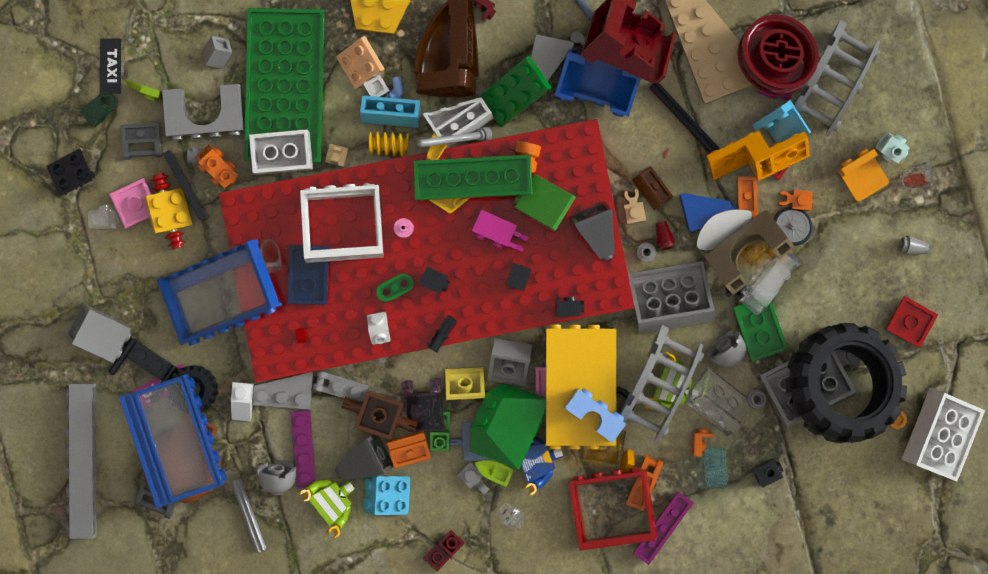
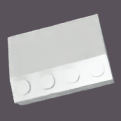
(943, 434)

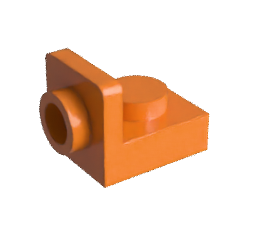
(698, 445)

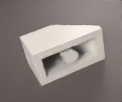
(242, 401)

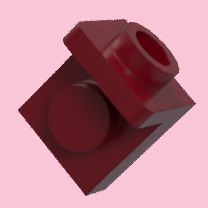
(488, 6)

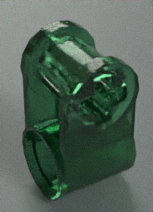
(97, 111)

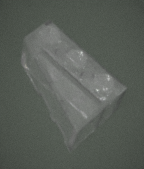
(768, 282)

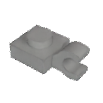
(471, 477)

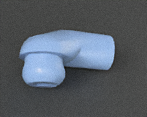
(397, 91)

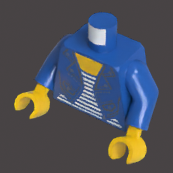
(539, 464)

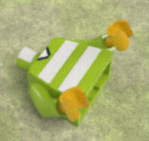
(673, 378)
(330, 502)

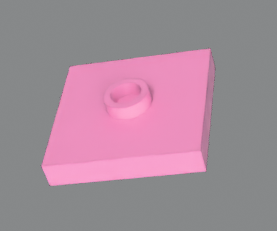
(131, 202)

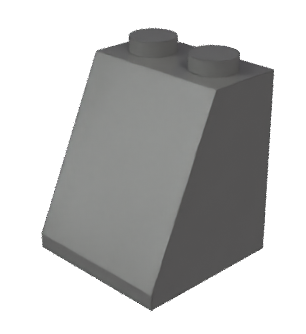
(550, 54)
(98, 333)

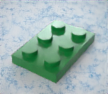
(760, 331)

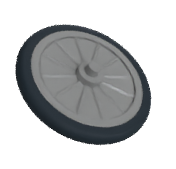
(795, 225)

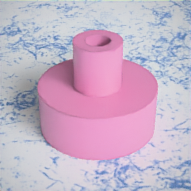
(403, 233)

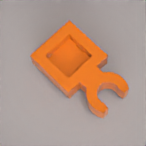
(799, 199)

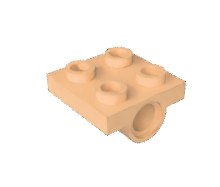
(360, 62)

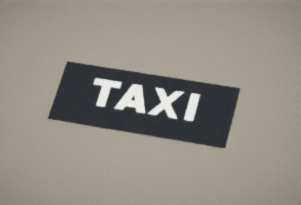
(110, 66)

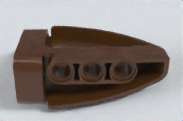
(448, 53)

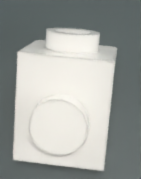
(378, 328)

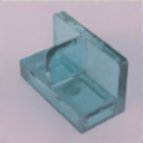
(715, 467)

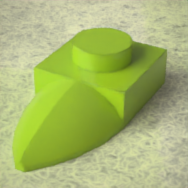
(149, 93)
(495, 471)

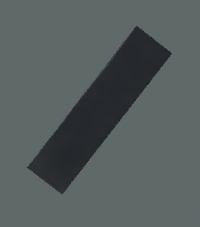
(185, 185)

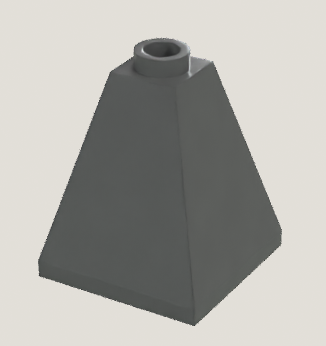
(597, 229)
(365, 460)

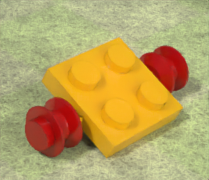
(168, 211)

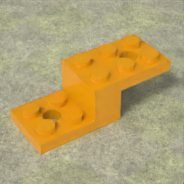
(756, 153)

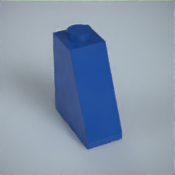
(700, 209)

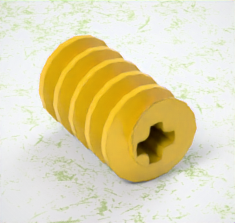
(388, 144)

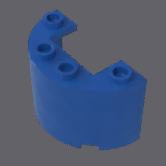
(597, 83)

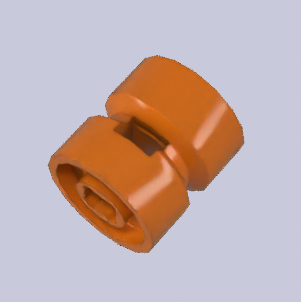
(526, 148)

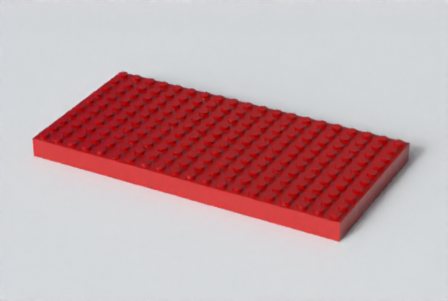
(477, 270)

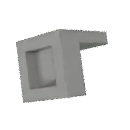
(217, 52)

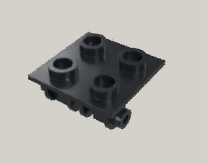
(70, 172)

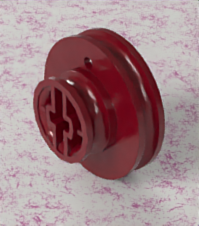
(773, 54)

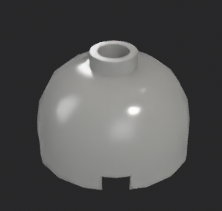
(728, 350)
(277, 477)

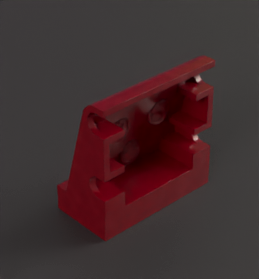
(628, 40)

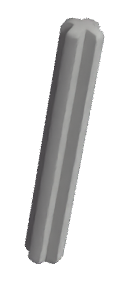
(248, 515)

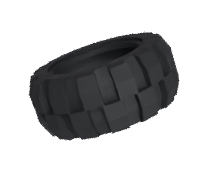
(885, 375)

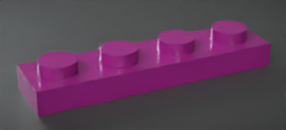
(303, 448)
(665, 526)

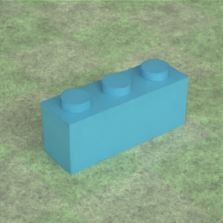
(390, 111)

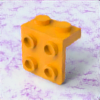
(863, 175)

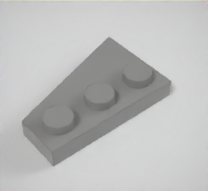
(286, 392)

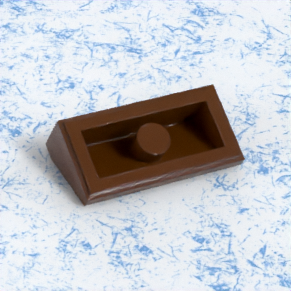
(652, 188)

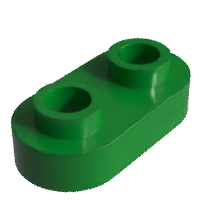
(395, 287)

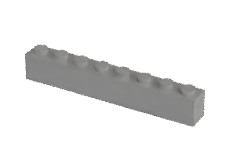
(82, 461)

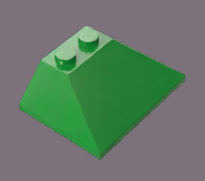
(506, 424)

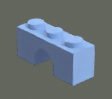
(609, 425)

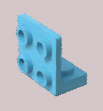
(783, 123)

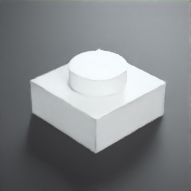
(376, 87)

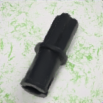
(442, 333)

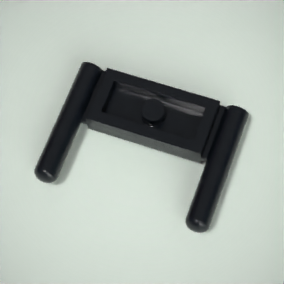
(145, 359)

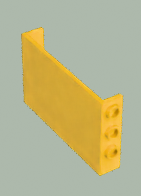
(578, 361)

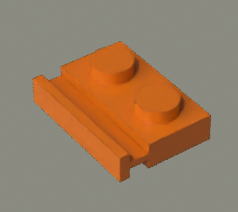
(408, 449)

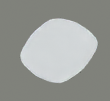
(721, 227)

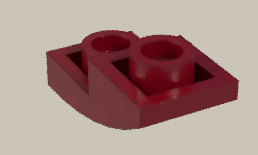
(443, 550)

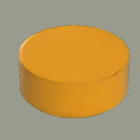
(900, 421)

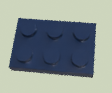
(307, 280)

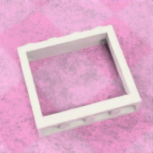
(332, 192)

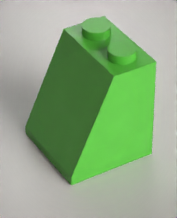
(546, 204)

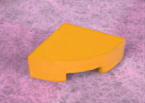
(627, 461)

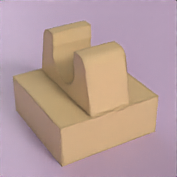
(336, 155)

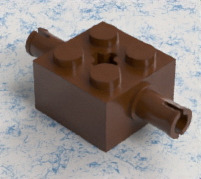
(368, 421)

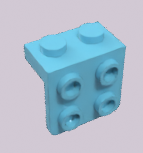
(387, 495)

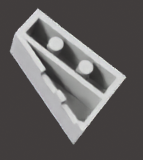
(459, 119)

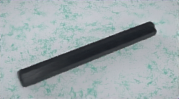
(684, 117)

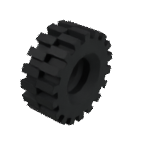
(205, 380)

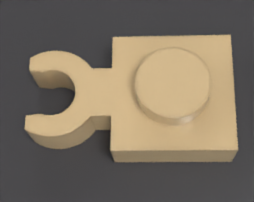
(634, 211)

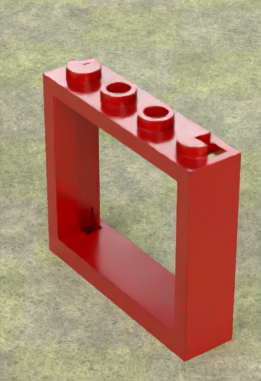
(586, 544)

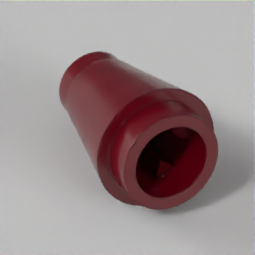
(664, 237)

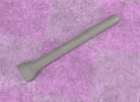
(480, 135)

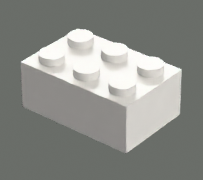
(281, 152)

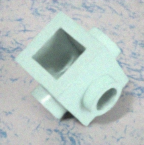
(893, 147)

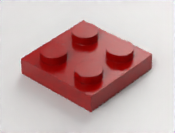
(911, 322)

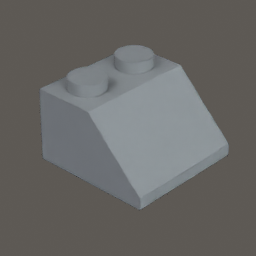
(509, 362)

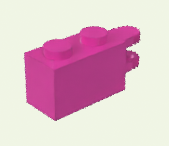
(497, 230)

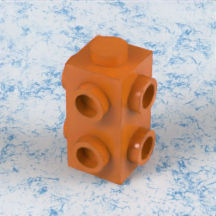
(221, 172)

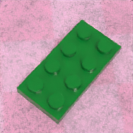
(515, 91)

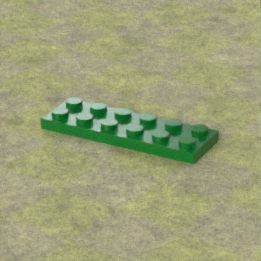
(473, 177)

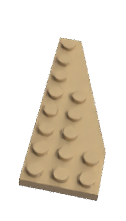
(708, 48)

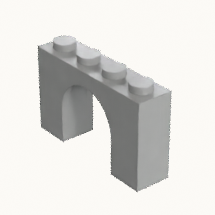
(229, 120)

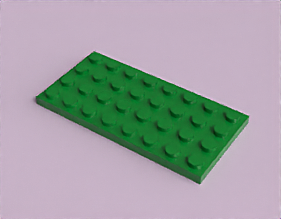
(285, 74)

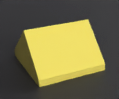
(464, 383)

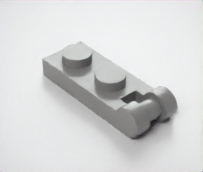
(340, 386)

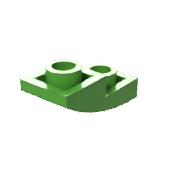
(440, 439)

